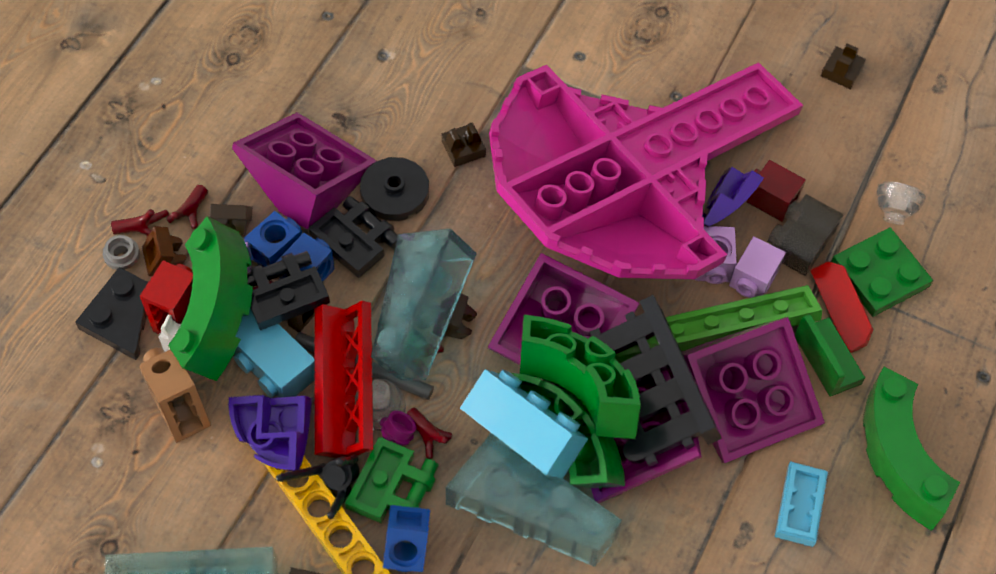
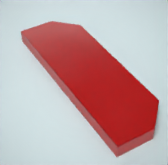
(843, 304)

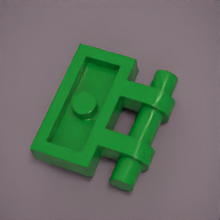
(382, 477)

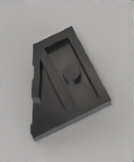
(117, 313)

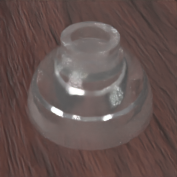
(899, 201)
(386, 398)

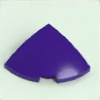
(730, 194)
(273, 427)

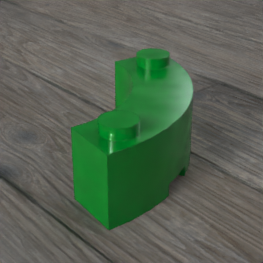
(216, 301)
(585, 370)
(898, 455)
(599, 460)

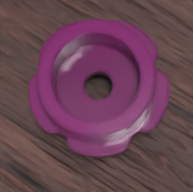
(398, 428)

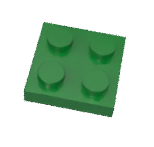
(883, 271)

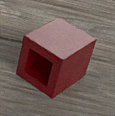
(776, 190)

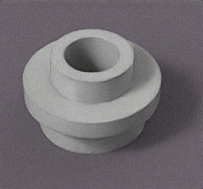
(119, 244)

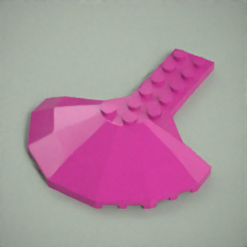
(622, 179)

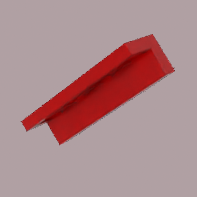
(339, 380)

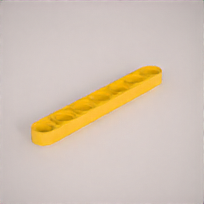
(324, 527)

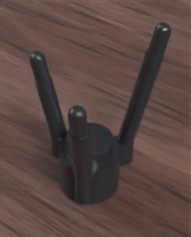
(337, 475)

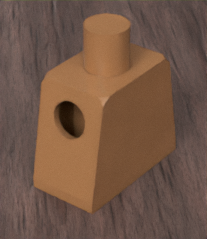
(169, 381)

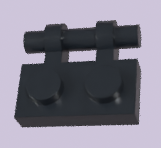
(348, 242)
(288, 296)

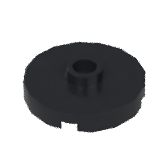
(394, 202)

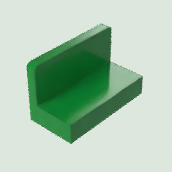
(828, 355)

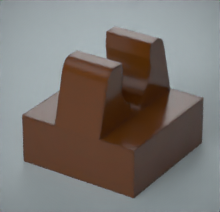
(161, 247)

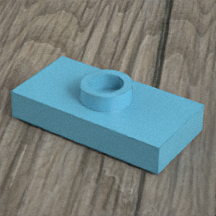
(801, 504)

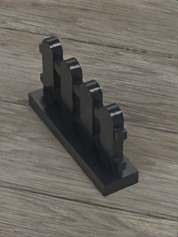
(666, 394)

